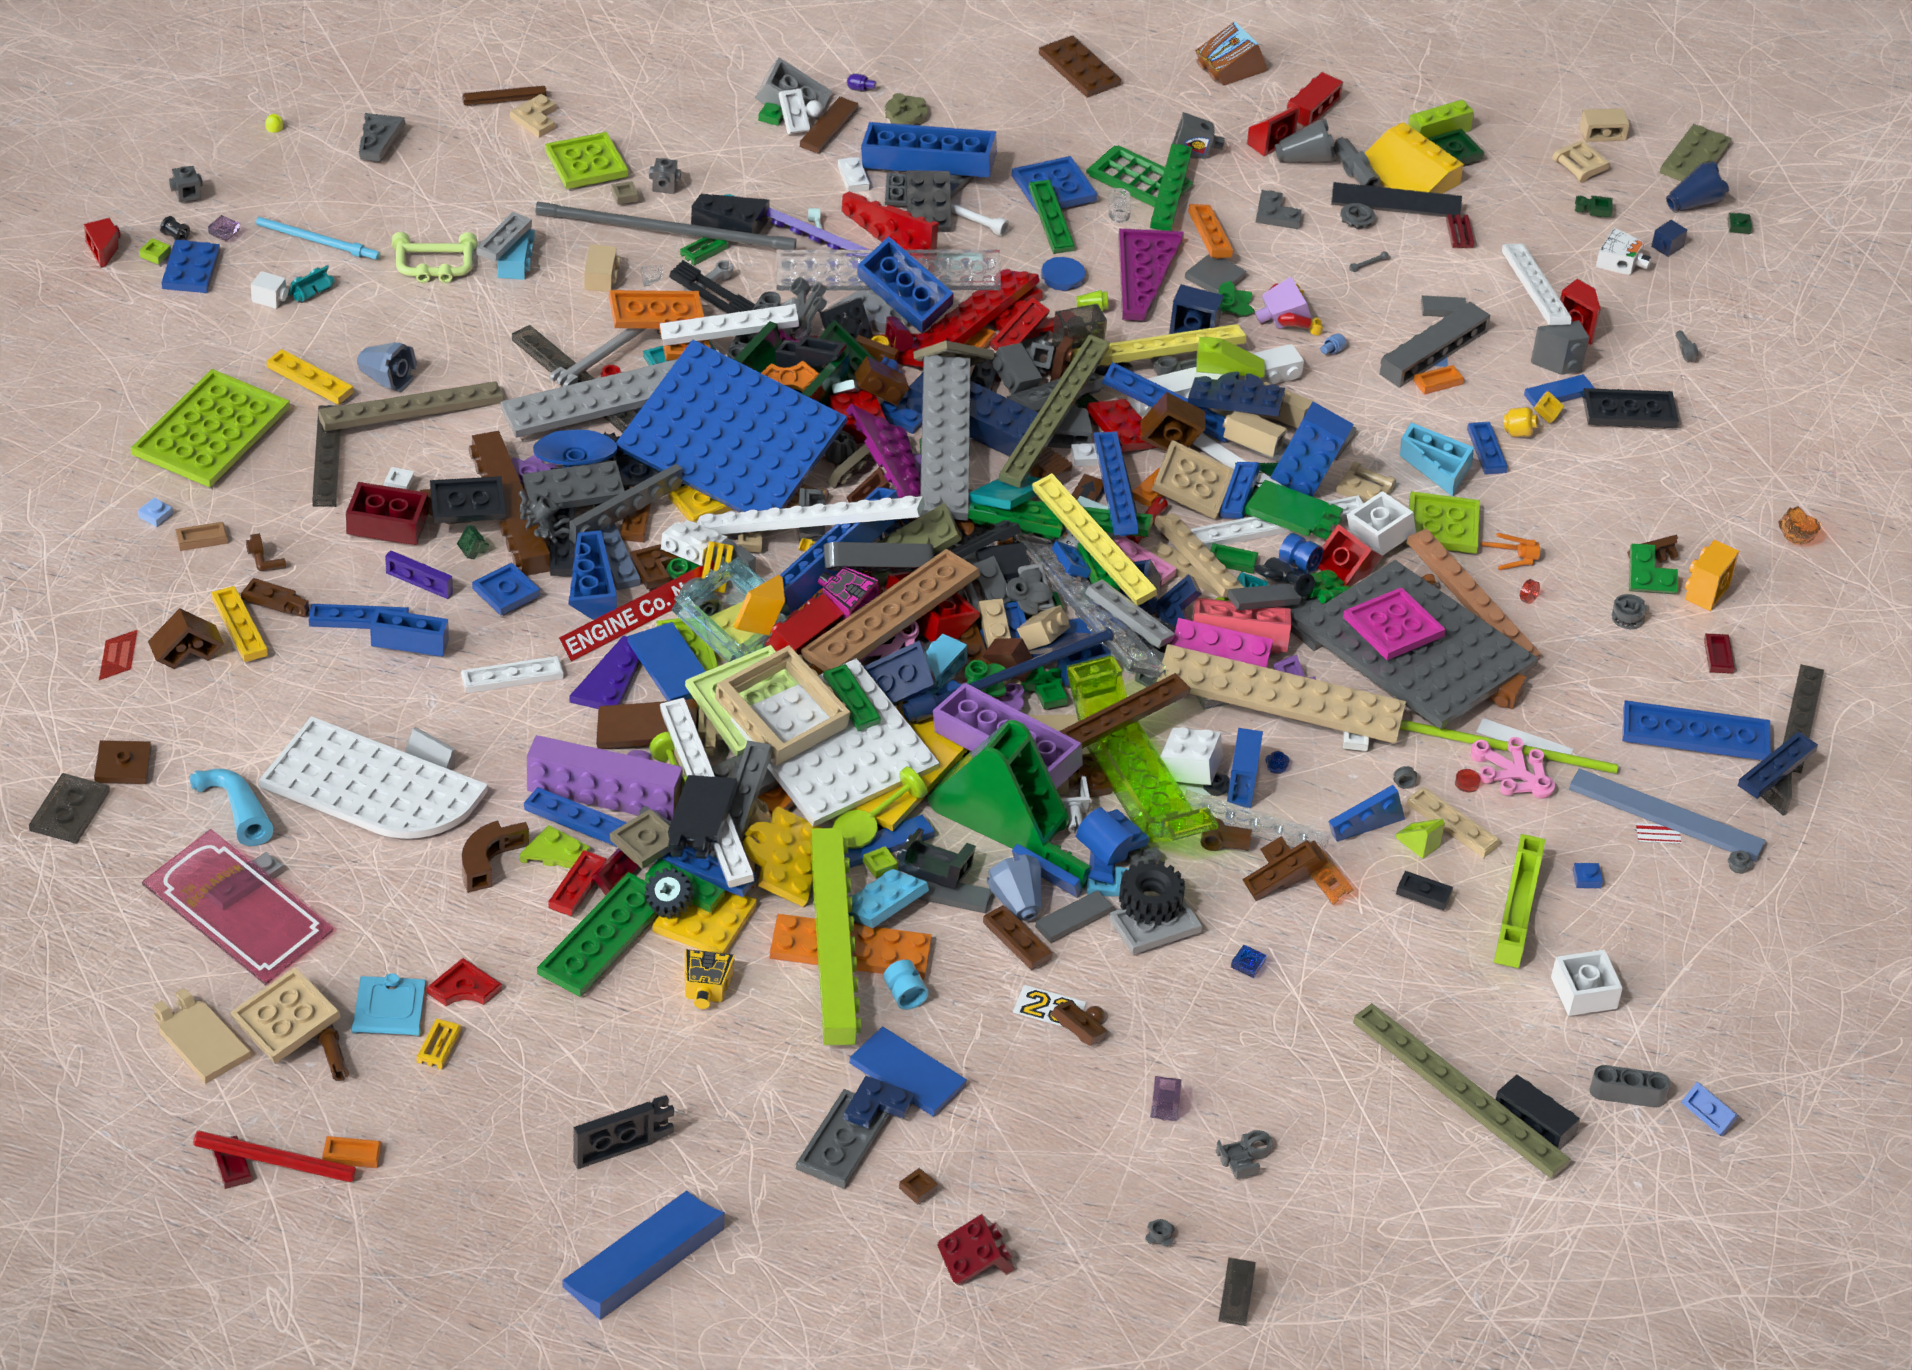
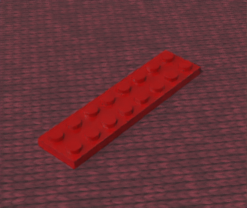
(972, 313)

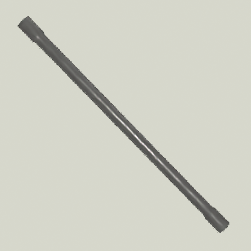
(555, 210)

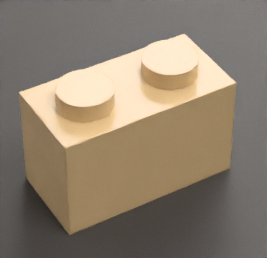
(1604, 125)
(601, 267)
(1044, 627)

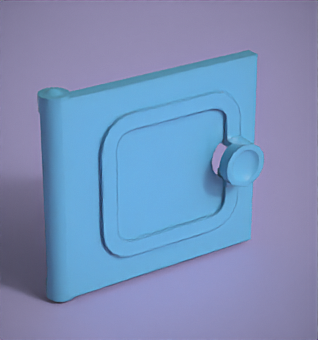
(389, 1009)

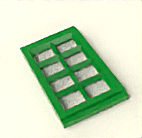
(1131, 172)

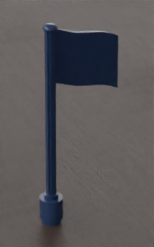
(922, 706)

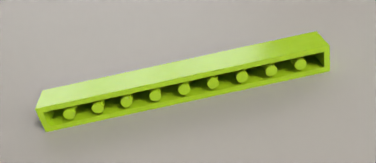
(834, 937)

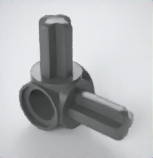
(1167, 364)

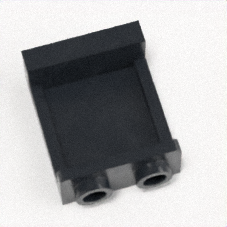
(934, 862)

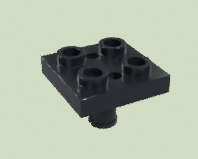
(854, 310)

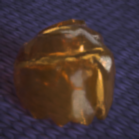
(1799, 526)

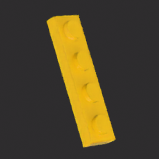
(309, 376)
(239, 623)

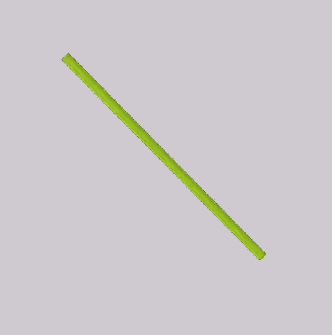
(1503, 745)

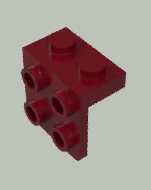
(974, 1249)

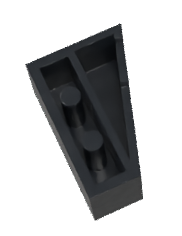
(730, 213)

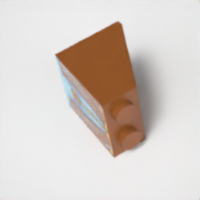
(1231, 56)

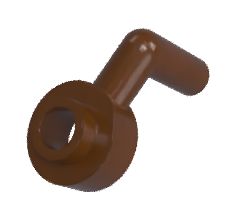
(255, 547)

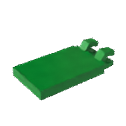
(1293, 510)

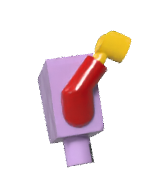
(1287, 307)

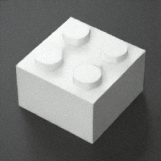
(1382, 522)
(1193, 755)
(1586, 982)

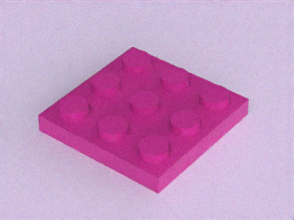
(1394, 623)

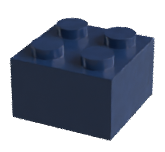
(1195, 310)

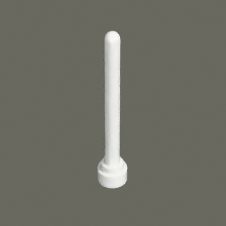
(998, 226)

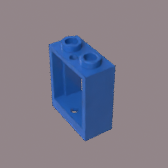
(1244, 767)

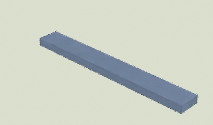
(1666, 814)

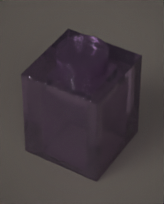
(1165, 1098)

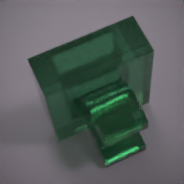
(472, 542)

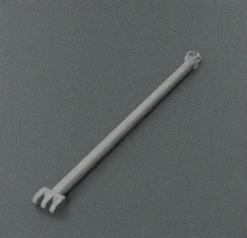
(570, 376)

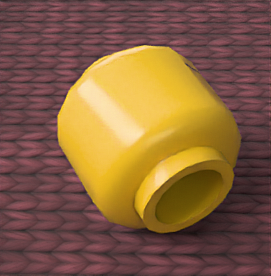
(1520, 422)

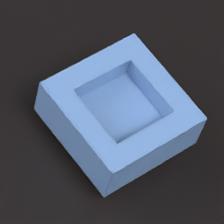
(155, 512)

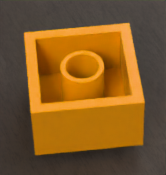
(1711, 574)

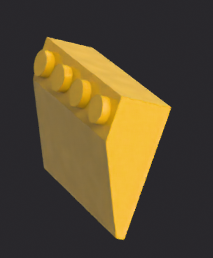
(1413, 162)

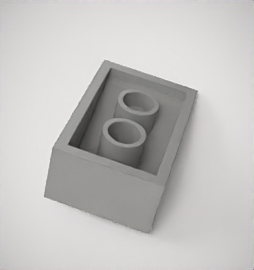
(786, 77)

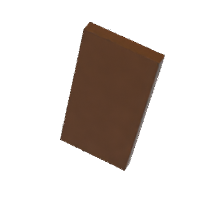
(634, 723)

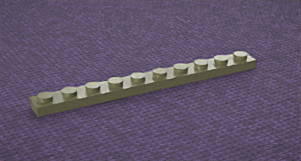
(1054, 411)
(1462, 1091)

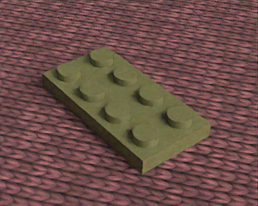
(1695, 148)
(933, 528)

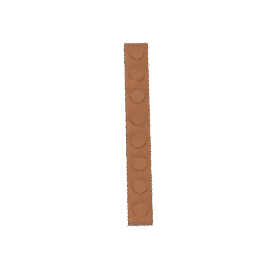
(1465, 587)

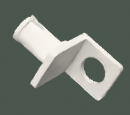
(1077, 806)

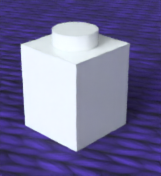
(269, 290)

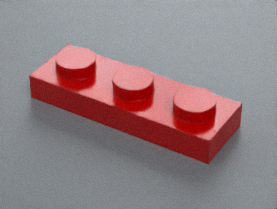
(1021, 324)
(576, 883)

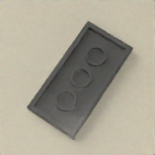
(839, 1144)

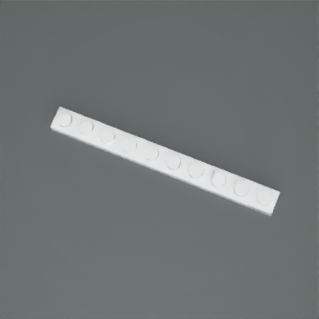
(814, 515)
(695, 762)

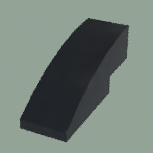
(810, 350)

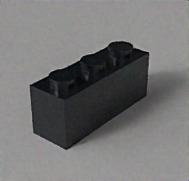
(1539, 1111)

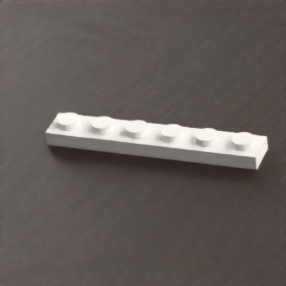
(728, 324)

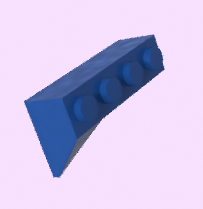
(592, 582)

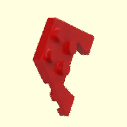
(1002, 319)

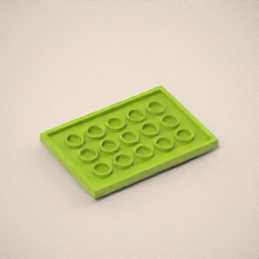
(210, 427)

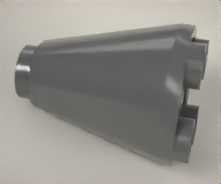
(1307, 144)

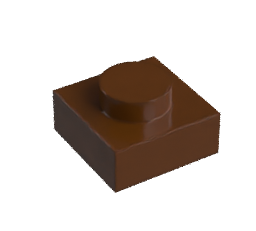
(918, 1186)

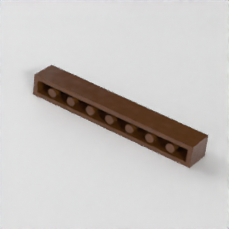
(493, 460)

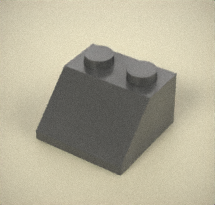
(1560, 348)

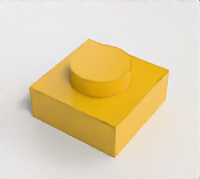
(1548, 407)

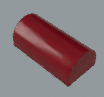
(898, 334)

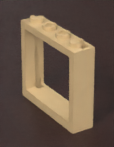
(728, 697)

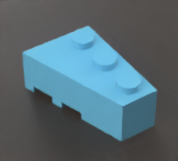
(1437, 456)

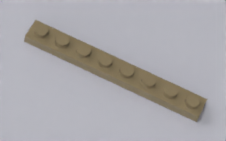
(410, 406)

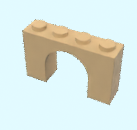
(1261, 434)

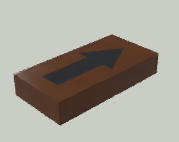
(1088, 487)

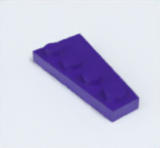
(609, 678)

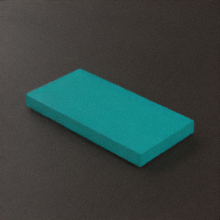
(1002, 494)

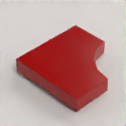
(463, 982)

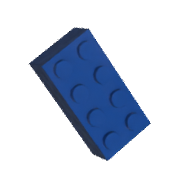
(905, 284)
(1312, 450)

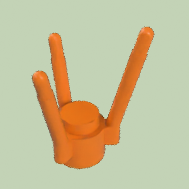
(1528, 550)

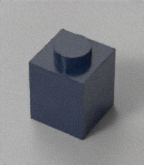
(1669, 238)

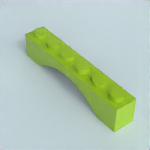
(1519, 901)

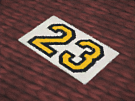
(1040, 1004)

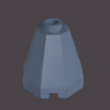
(389, 364)
(1018, 885)

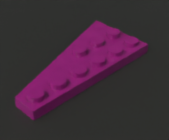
(1143, 266)
(890, 449)

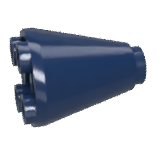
(1699, 188)

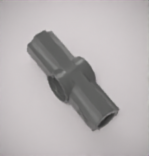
(1355, 163)

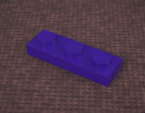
(419, 574)

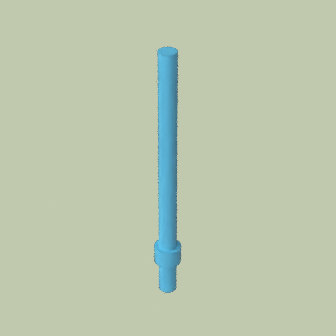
(356, 249)

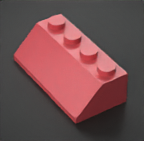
(1262, 622)

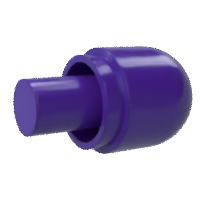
(860, 82)

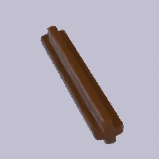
(503, 95)

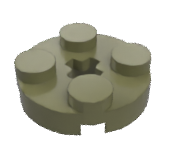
(915, 108)

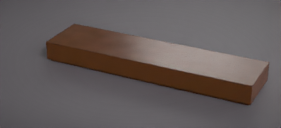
(828, 125)

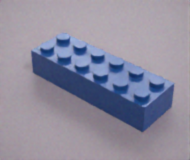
(929, 149)

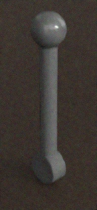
(1354, 267)

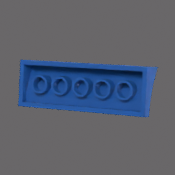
(644, 1254)

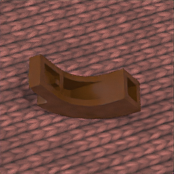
(485, 845)

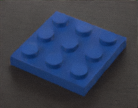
(1065, 176)

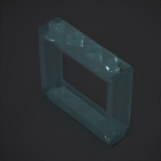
(704, 626)

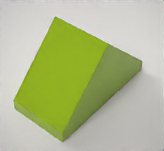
(1422, 836)

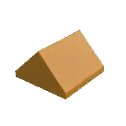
(761, 607)

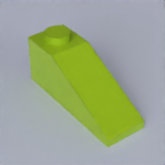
(1223, 357)

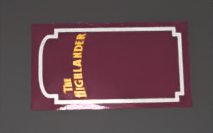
(237, 906)

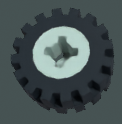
(675, 900)

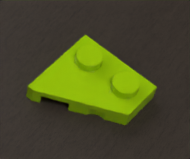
(554, 849)

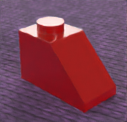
(102, 239)

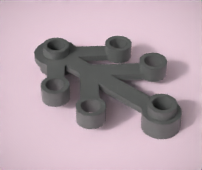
(801, 288)

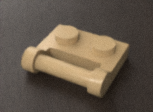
(1585, 156)
(1352, 485)

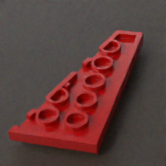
(886, 221)

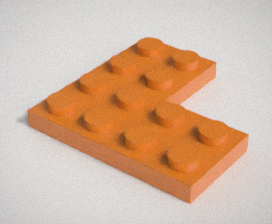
(650, 308)

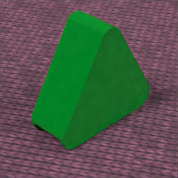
(1003, 791)

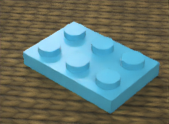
(885, 897)

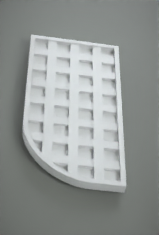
(370, 783)

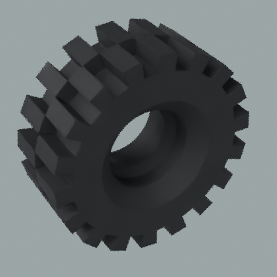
(1155, 879)

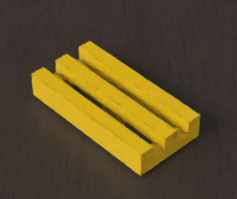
(729, 548)
(433, 1059)

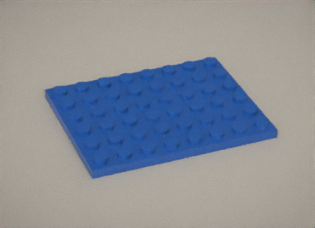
(731, 431)

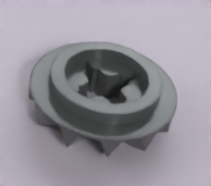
(1365, 214)

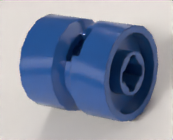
(1299, 552)

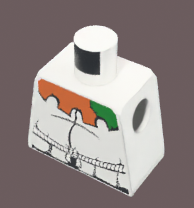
(1622, 253)

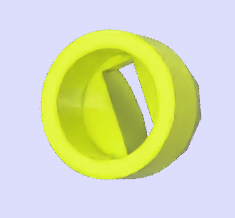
(274, 123)

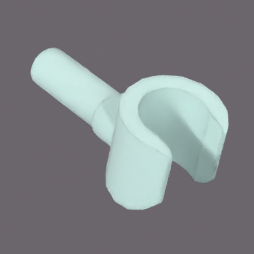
(814, 215)

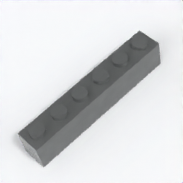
(1434, 344)

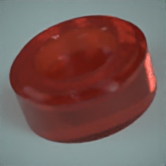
(1529, 591)
(1467, 780)

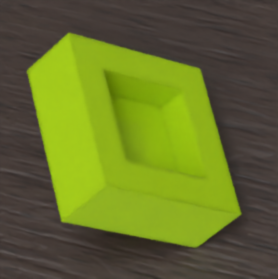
(155, 251)
(880, 861)

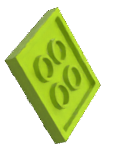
(586, 160)
(1449, 518)

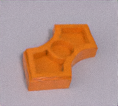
(794, 377)

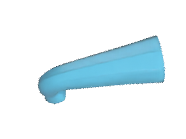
(250, 819)

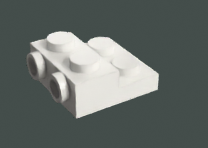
(690, 541)

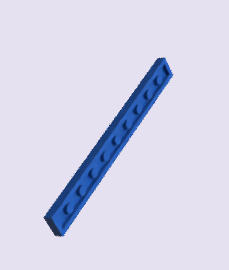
(601, 825)

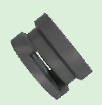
(1629, 609)

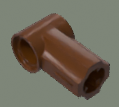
(1226, 837)

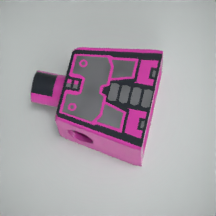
(849, 589)

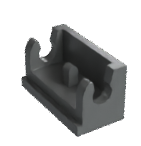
(810, 497)

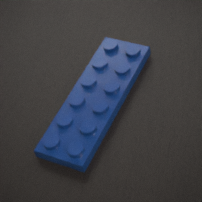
(1696, 730)

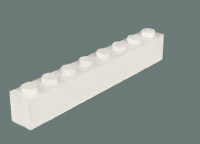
(1280, 366)

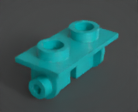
(303, 287)

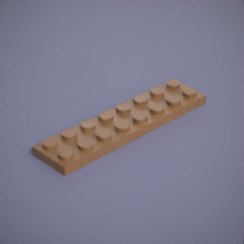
(891, 611)

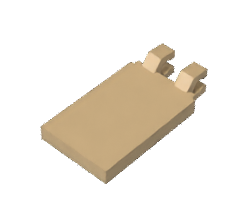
(200, 1037)

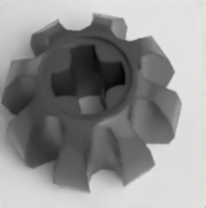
(841, 448)

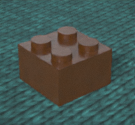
(1172, 420)

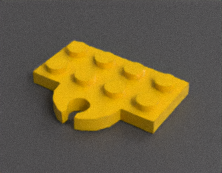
(783, 855)

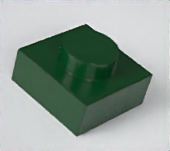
(1739, 223)

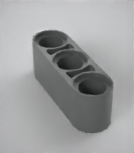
(1629, 1086)

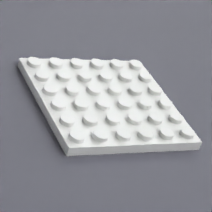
(847, 765)

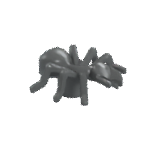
(542, 510)

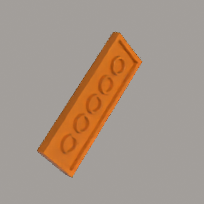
(874, 947)

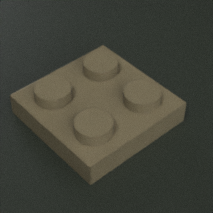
(643, 838)

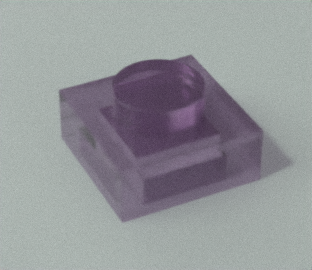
(224, 228)

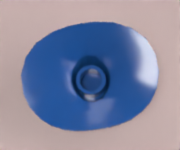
(575, 448)

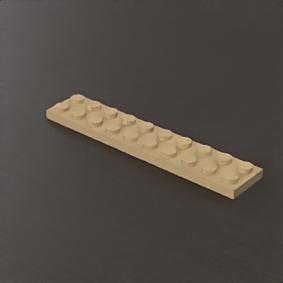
(1286, 694)

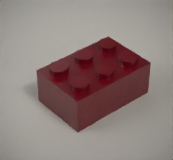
(387, 513)

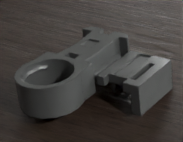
(1242, 1153)

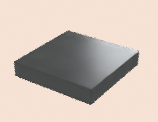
(1212, 272)

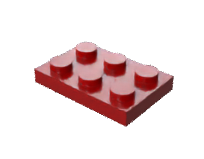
(1119, 417)

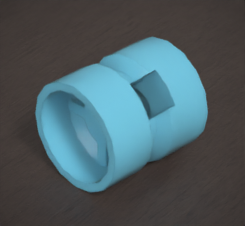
(905, 984)

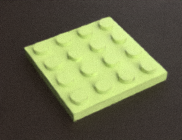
(704, 688)

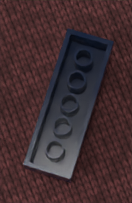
(992, 417)

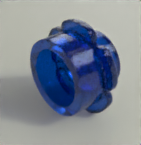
(1277, 762)

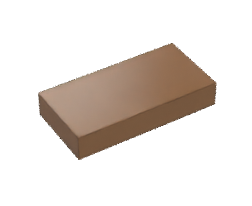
(201, 536)

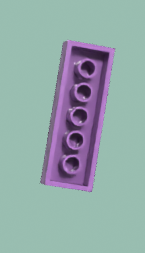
(973, 716)
(603, 777)

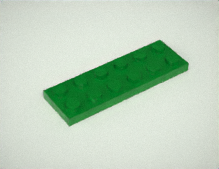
(599, 937)

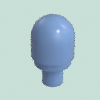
(1334, 344)

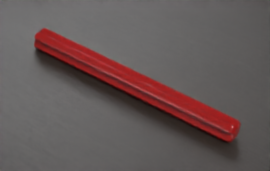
(274, 1156)

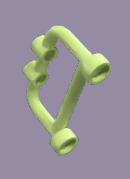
(402, 244)

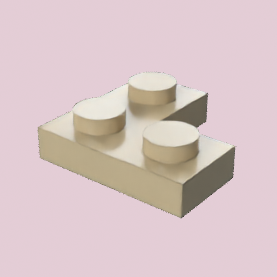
(533, 115)

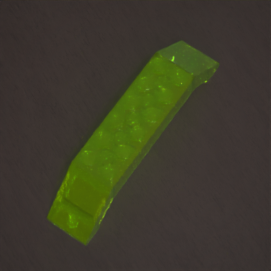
(1132, 762)

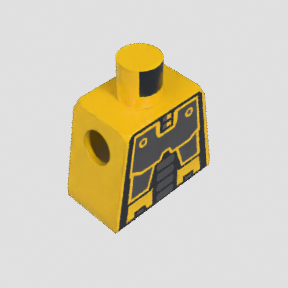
(707, 976)

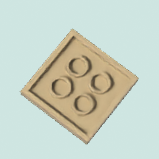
(1193, 479)
(285, 1015)

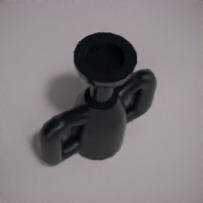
(1282, 573)

